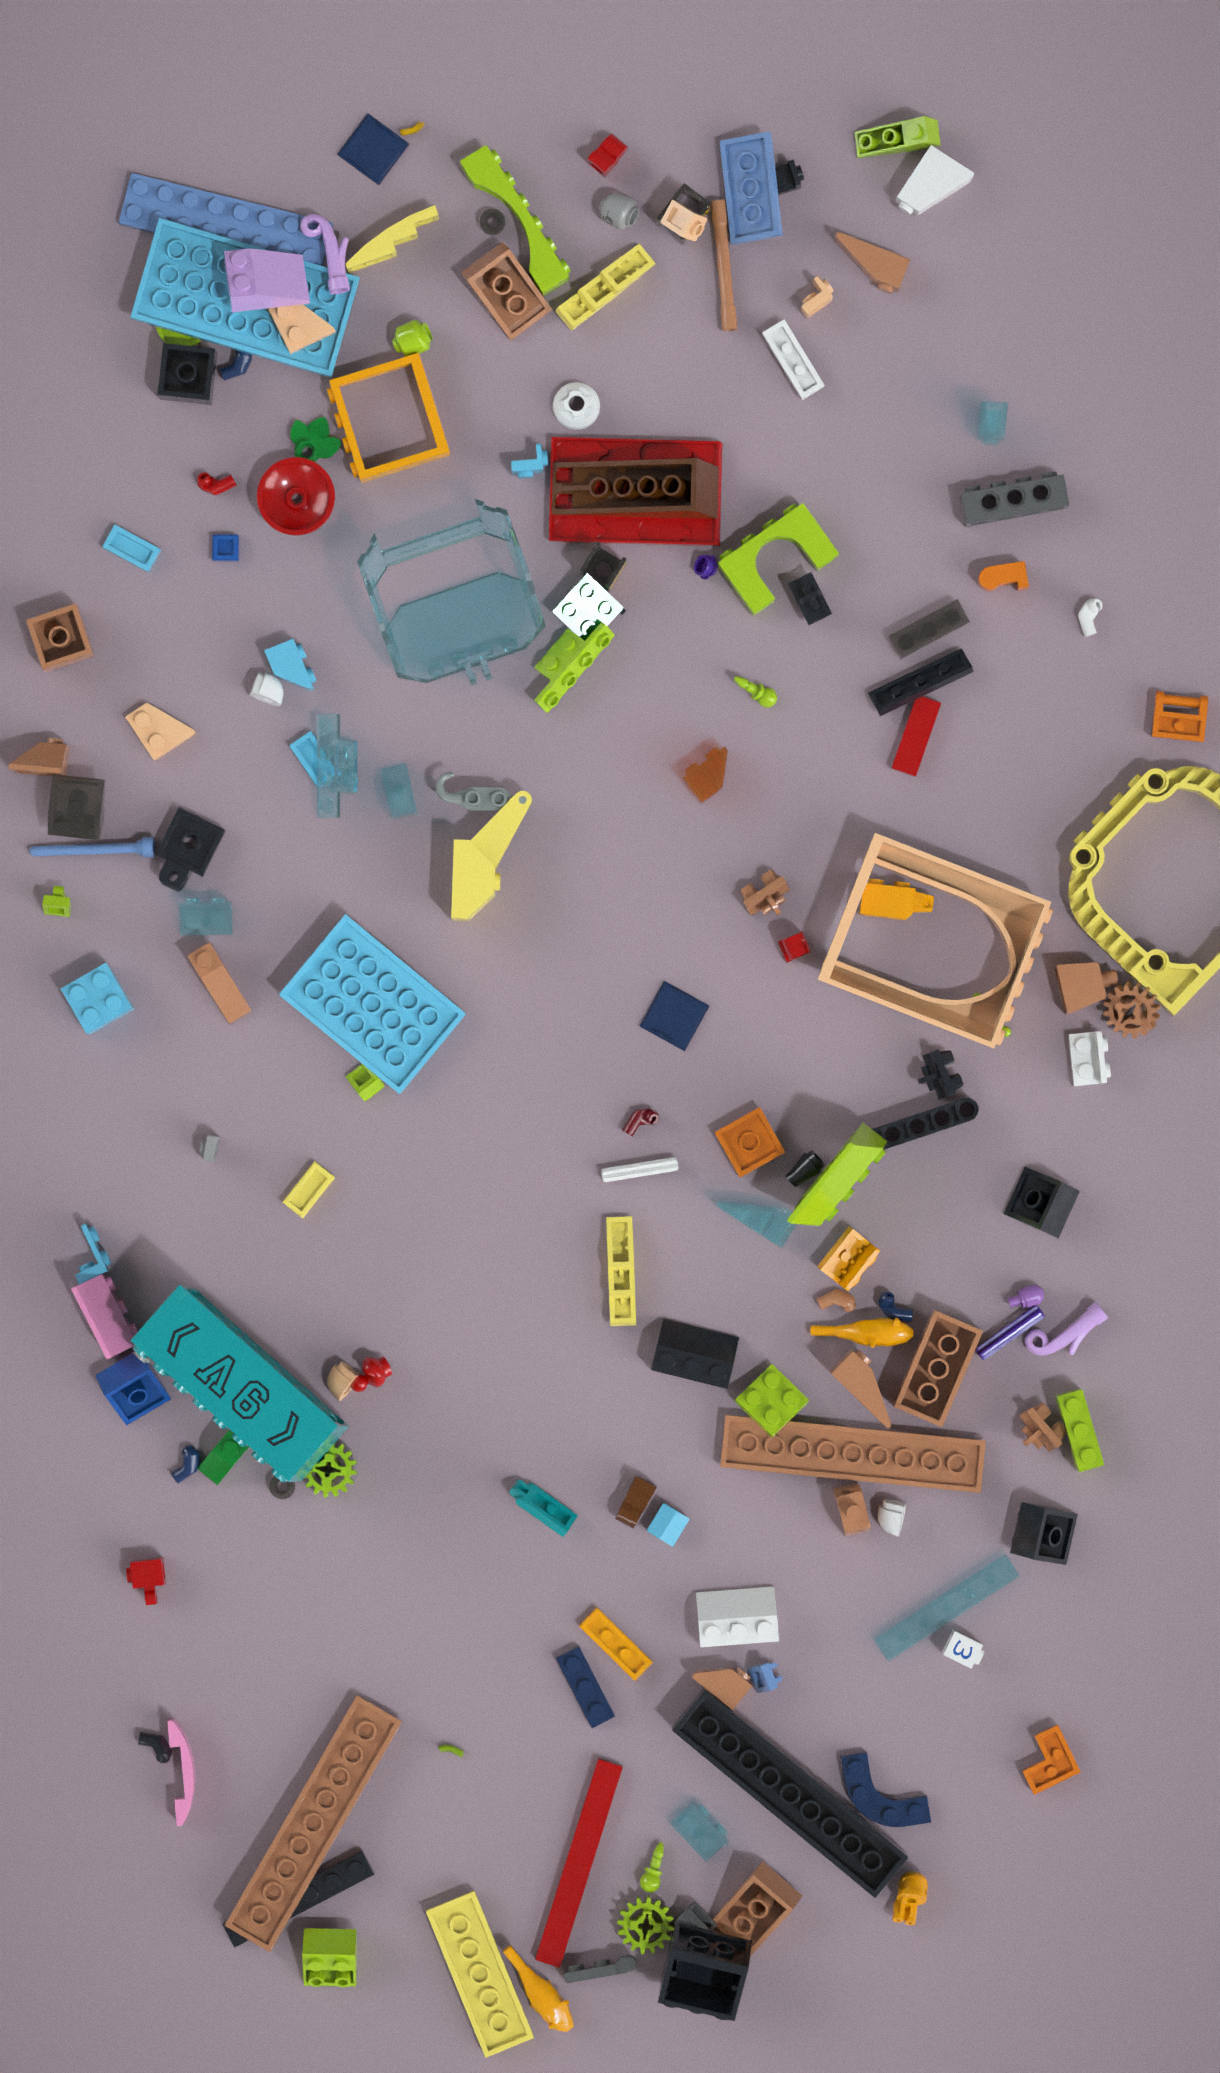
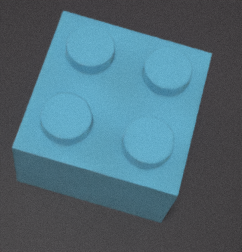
(97, 998)

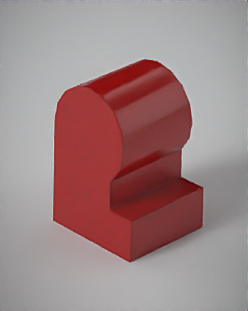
(607, 155)
(794, 946)

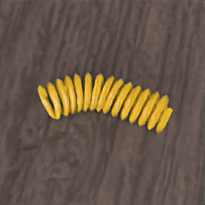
(414, 129)

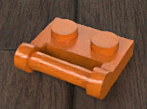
(1179, 725)

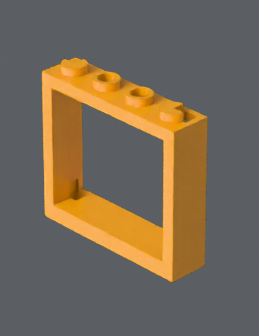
(350, 442)

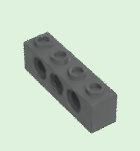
(976, 514)

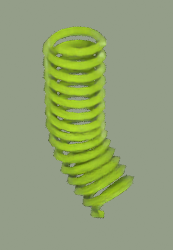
(451, 1749)

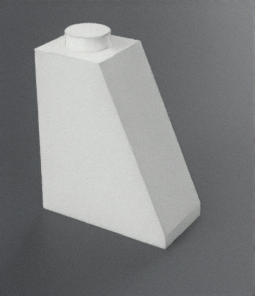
(932, 182)

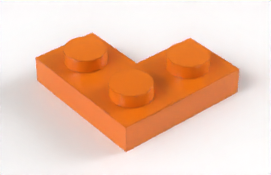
(1056, 1766)

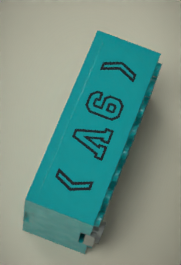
(238, 1384)

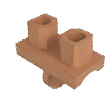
(767, 898)
(1038, 1431)

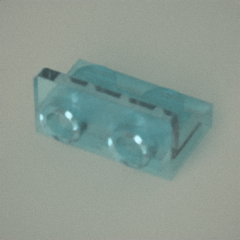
(206, 918)
(700, 1831)

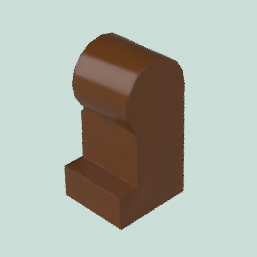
(635, 1501)

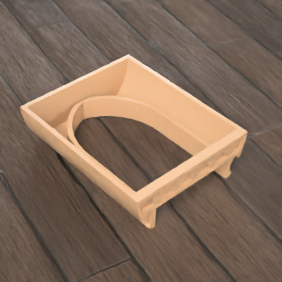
(1011, 910)

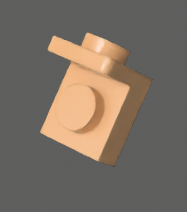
(683, 221)
(814, 301)

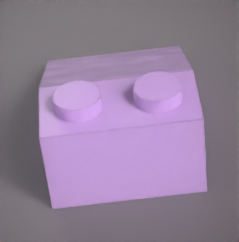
(265, 279)

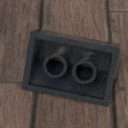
(695, 1353)

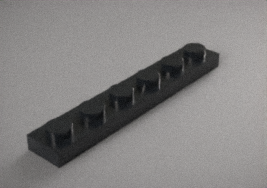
(324, 1886)

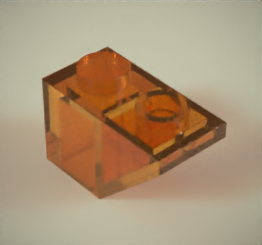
(708, 777)

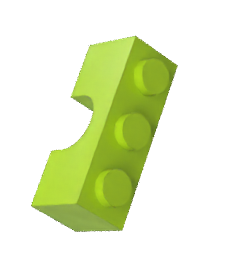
(1080, 1430)

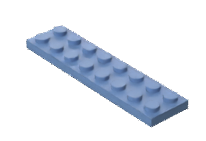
(221, 215)

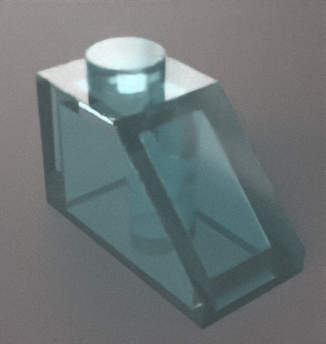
(991, 422)
(399, 791)

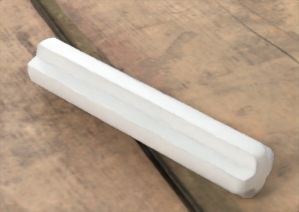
(639, 1169)

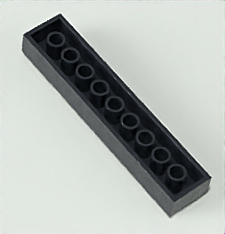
(790, 1792)

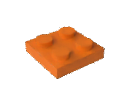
(749, 1142)

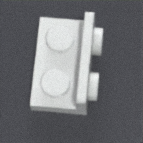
(1088, 1058)

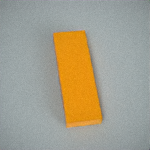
(615, 1643)

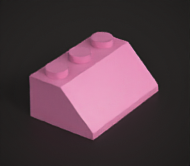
(105, 1315)

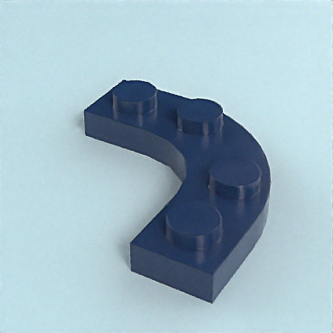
(876, 1806)

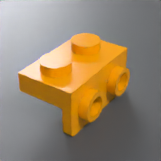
(848, 1259)

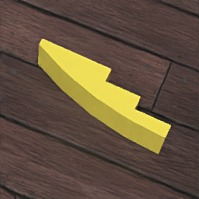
(382, 246)
(605, 287)
(621, 1271)

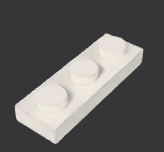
(793, 359)

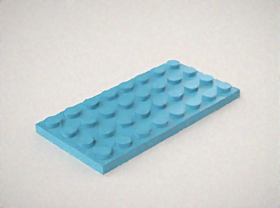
(189, 294)

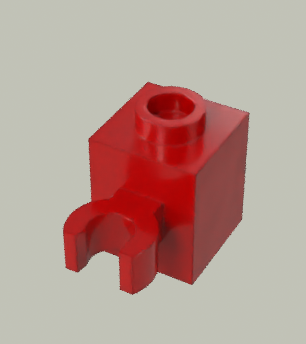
(147, 1575)

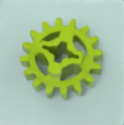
(328, 1481)
(658, 1925)

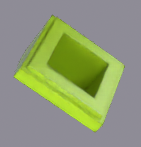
(365, 1082)

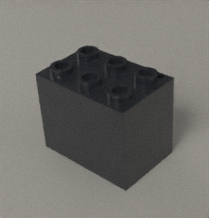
(704, 1972)

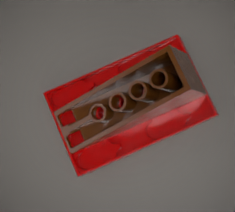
(635, 491)

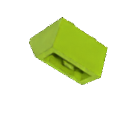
(329, 1957)

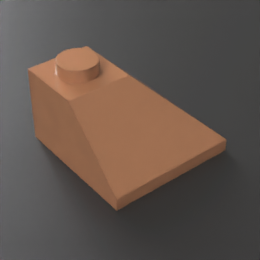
(43, 759)

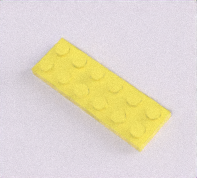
(480, 1973)

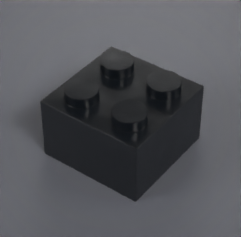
(187, 374)

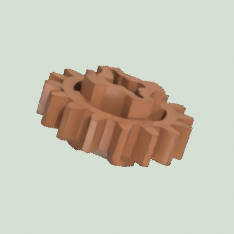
(1121, 1001)

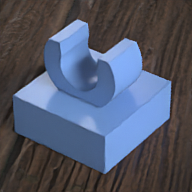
(763, 1677)

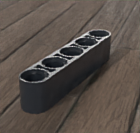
(929, 1123)

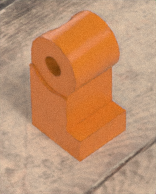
(1003, 575)

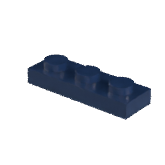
(585, 1687)

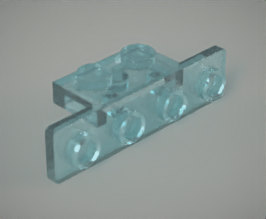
(334, 766)

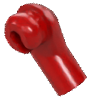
(214, 486)

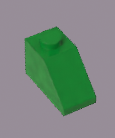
(222, 1458)

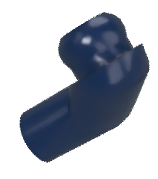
(238, 367)
(891, 1310)
(190, 1464)

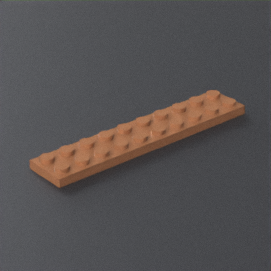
(855, 1454)
(313, 1823)

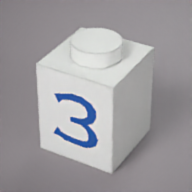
(963, 1649)

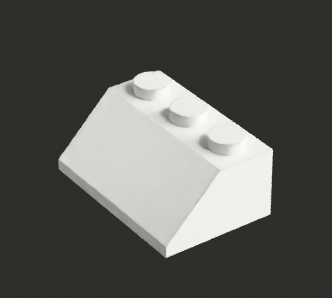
(737, 1616)

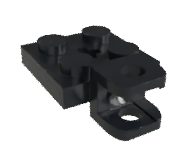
(186, 861)

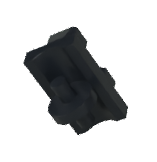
(809, 598)
(937, 1076)

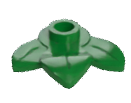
(314, 437)

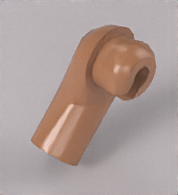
(838, 1298)

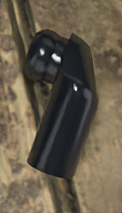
(159, 1745)

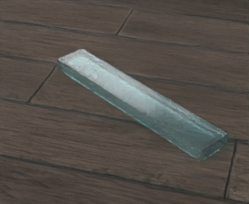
(946, 1607)

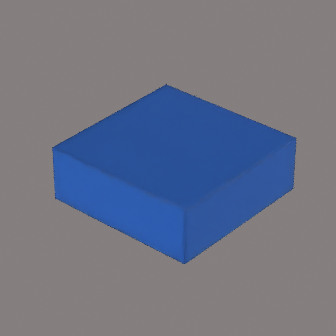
(225, 548)

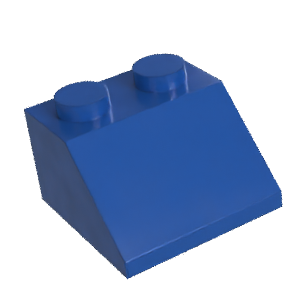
(132, 1388)

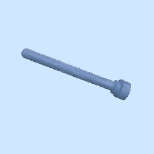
(143, 847)

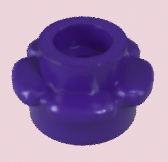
(705, 566)

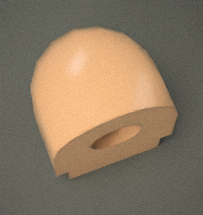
(340, 1380)

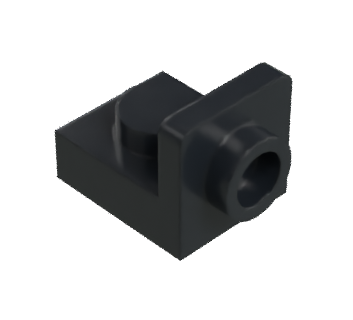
(788, 177)

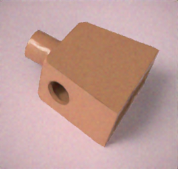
(1083, 984)
(852, 1509)

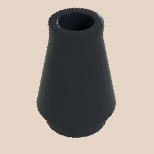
(805, 1168)

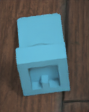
(90, 1270)

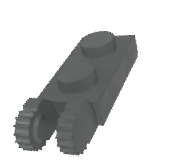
(602, 1969)

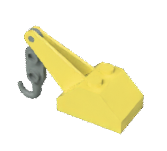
(478, 858)

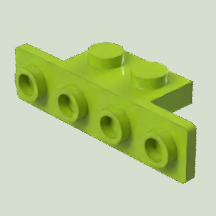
(567, 661)

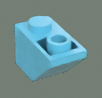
(288, 664)

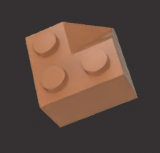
(60, 637)

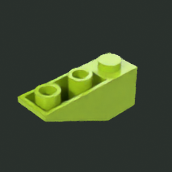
(898, 137)

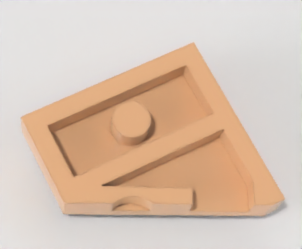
(299, 326)
(158, 730)

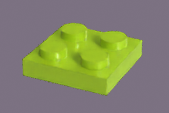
(771, 1400)

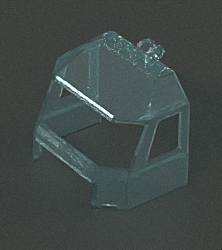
(462, 623)

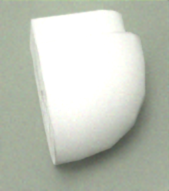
(267, 689)
(891, 1516)

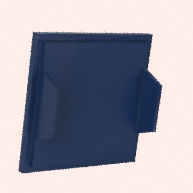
(373, 149)
(674, 1016)

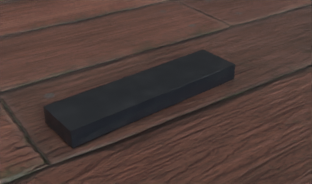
(920, 682)

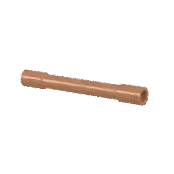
(727, 308)

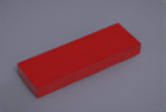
(916, 736)

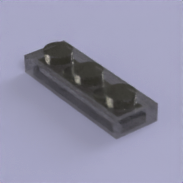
(929, 629)

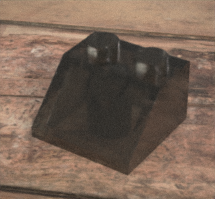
(76, 807)

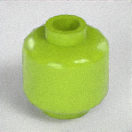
(412, 338)

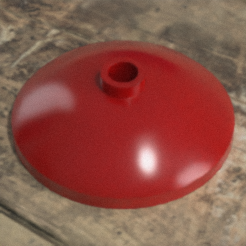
(292, 478)

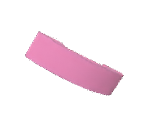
(178, 1738)

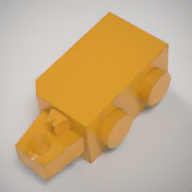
(893, 901)

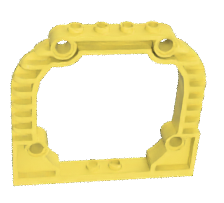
(1172, 982)

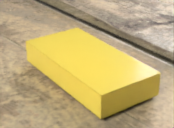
(308, 1189)

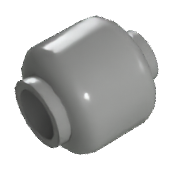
(619, 210)

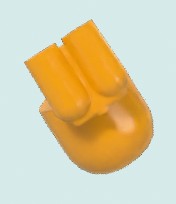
(910, 1893)

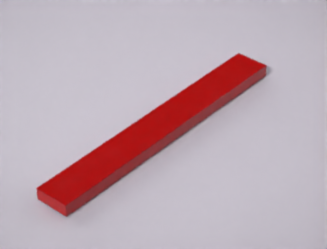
(578, 1862)

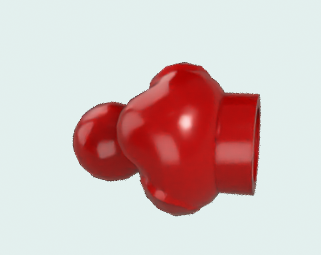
(374, 1372)

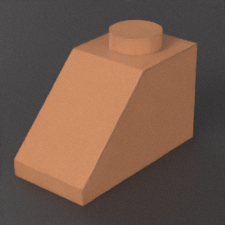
(725, 1683)

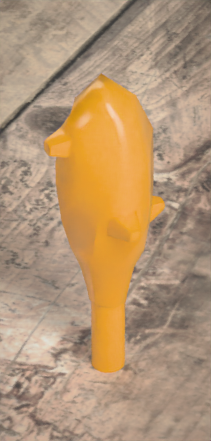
(869, 1332)
(542, 1995)

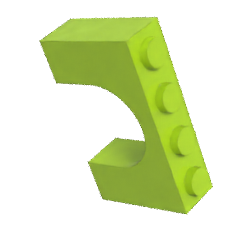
(797, 527)

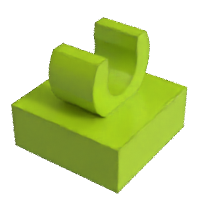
(57, 903)

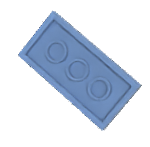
(751, 188)

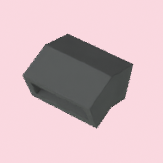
(696, 1917)

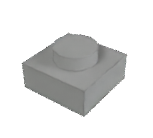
(209, 1148)

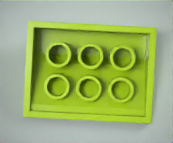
(838, 1177)

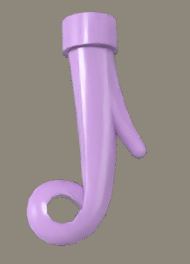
(335, 255)
(1074, 1333)

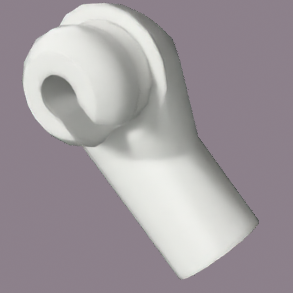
(1087, 615)

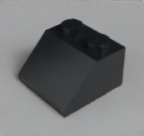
(1041, 1202)
(1043, 1533)

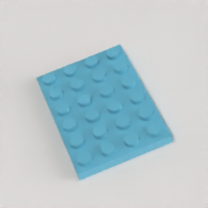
(372, 1004)

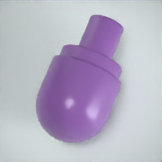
(1027, 1297)

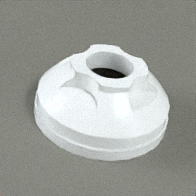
(576, 419)

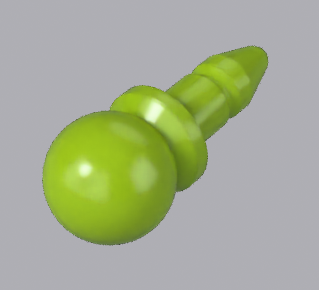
(764, 695)
(650, 1880)

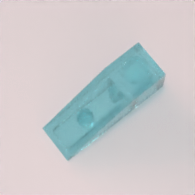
(764, 1220)

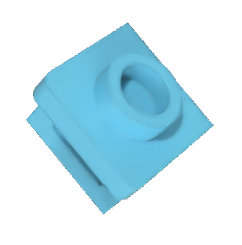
(526, 468)

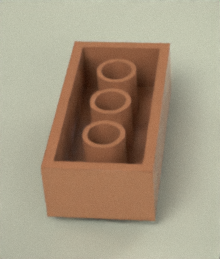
(937, 1368)

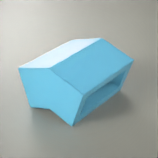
(668, 1524)

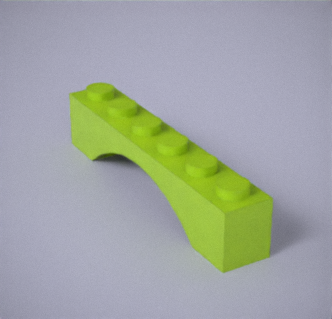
(486, 175)

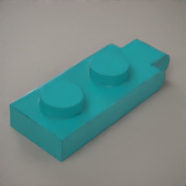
(543, 1507)

